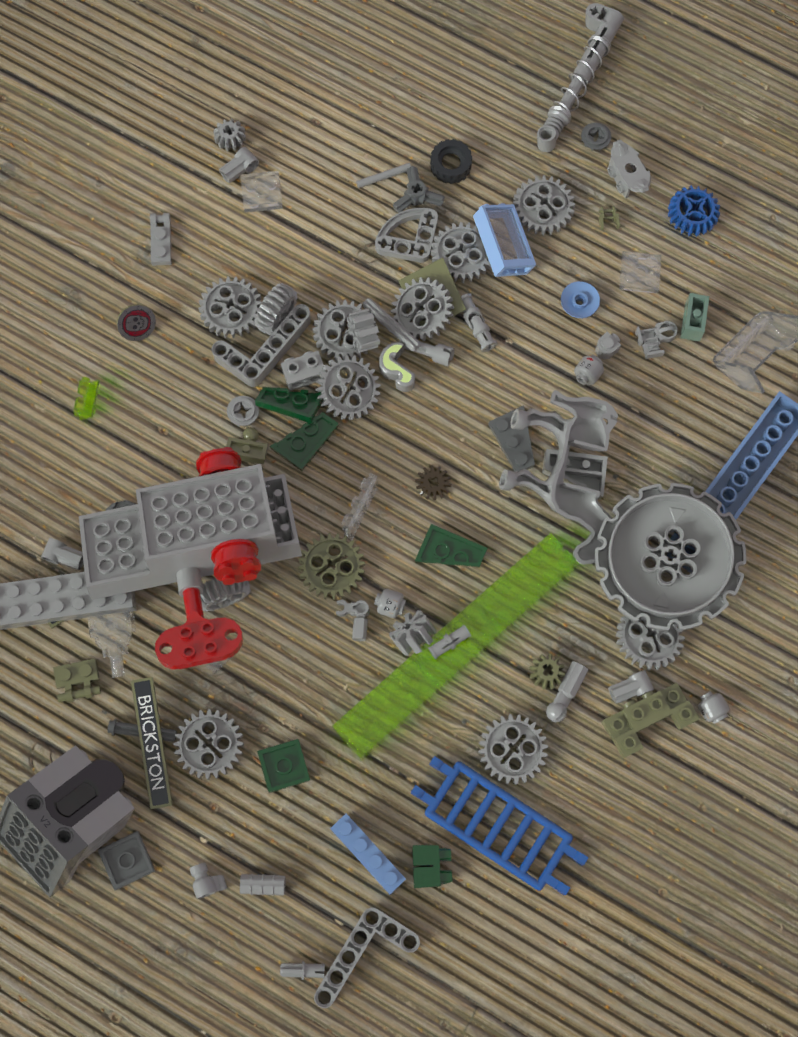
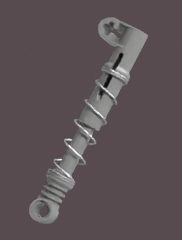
(598, 47)

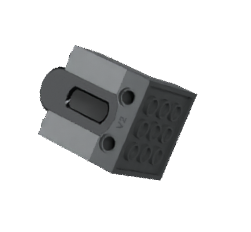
(63, 816)

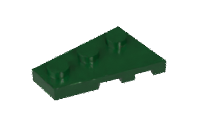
(292, 404)
(449, 549)

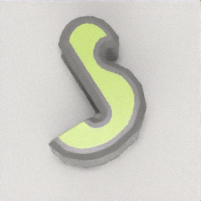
(395, 371)

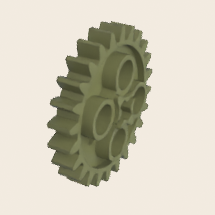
(320, 551)

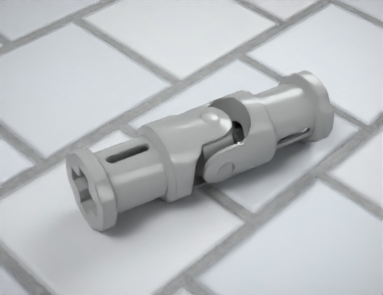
(477, 323)

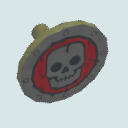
(136, 322)

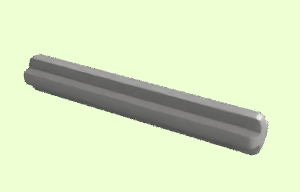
(393, 326)

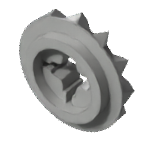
(248, 404)

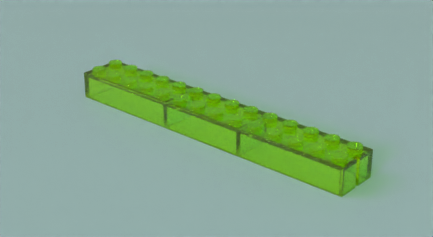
(485, 619)

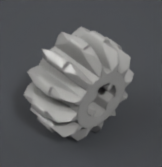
(229, 135)

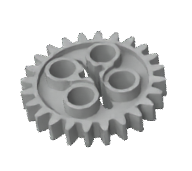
(544, 205)
(461, 251)
(434, 319)
(222, 321)
(327, 326)
(332, 378)
(633, 643)
(498, 736)
(194, 758)

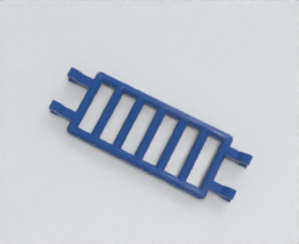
(484, 848)

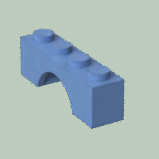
(368, 854)

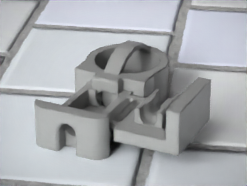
(652, 341)

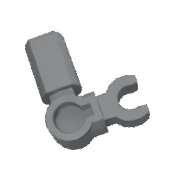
(361, 611)

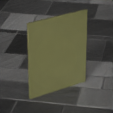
(439, 271)

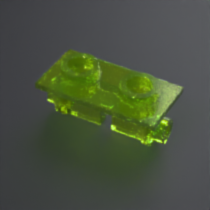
(85, 406)

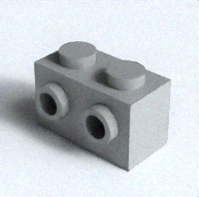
(302, 370)

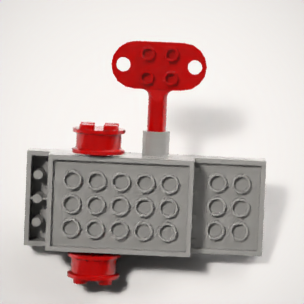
(188, 530)

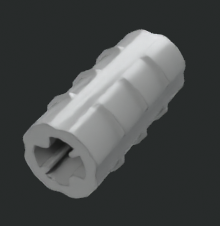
(262, 884)

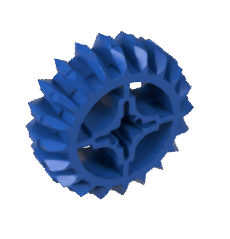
(693, 221)

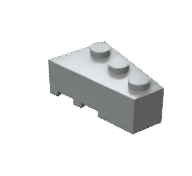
(581, 469)

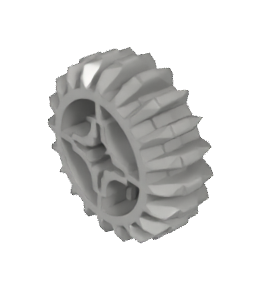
(275, 308)
(219, 596)

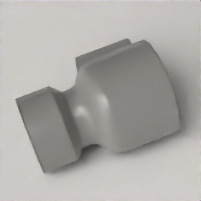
(204, 884)

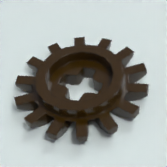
(435, 490)

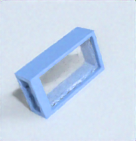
(504, 240)

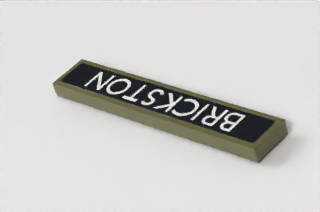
(151, 743)

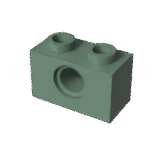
(694, 317)

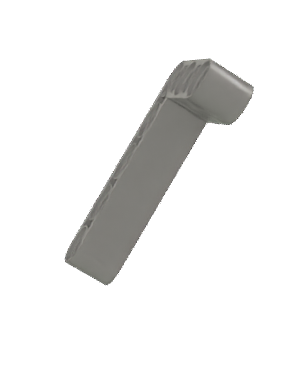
(265, 351)
(358, 949)

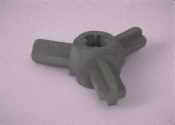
(417, 193)

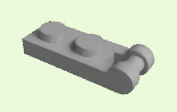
(160, 239)

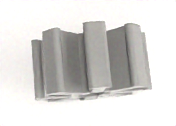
(363, 330)
(412, 633)

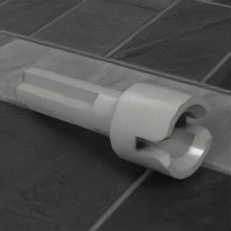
(440, 353)

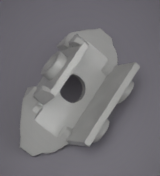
(622, 155)

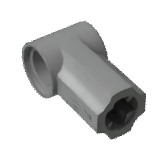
(242, 162)
(58, 552)
(634, 686)

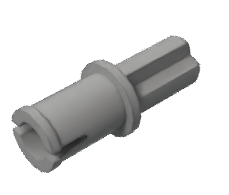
(302, 970)

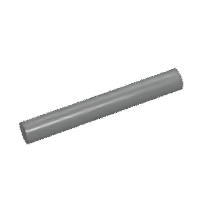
(383, 175)

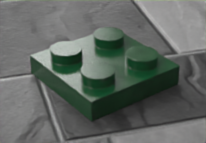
(283, 766)

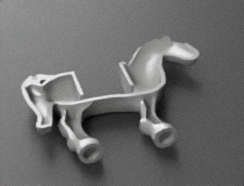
(583, 431)

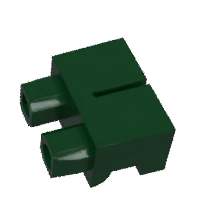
(430, 876)

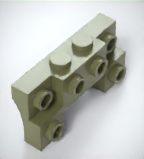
(640, 715)

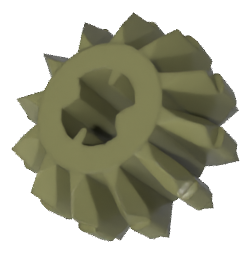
(539, 669)

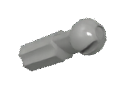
(567, 690)

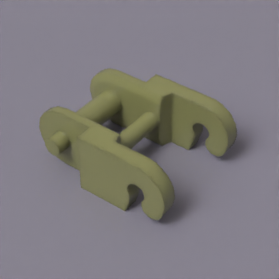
(615, 216)

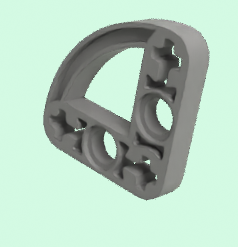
(418, 244)

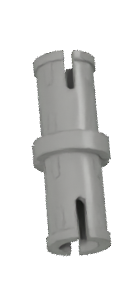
(449, 641)

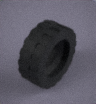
(451, 147)

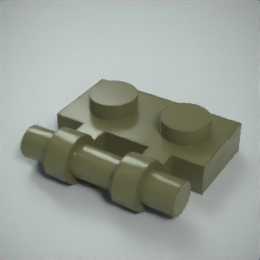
(75, 674)

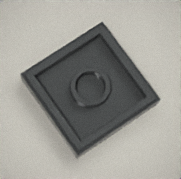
(126, 860)

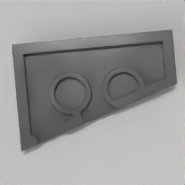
(513, 442)

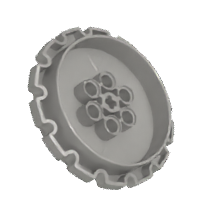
(698, 524)

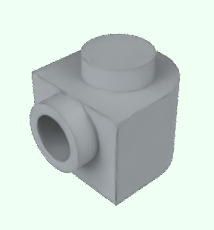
(607, 346)

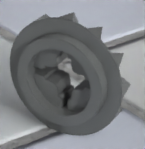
(589, 132)

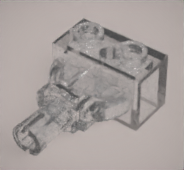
(113, 633)

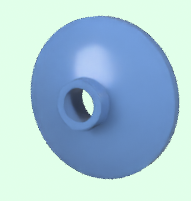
(580, 292)

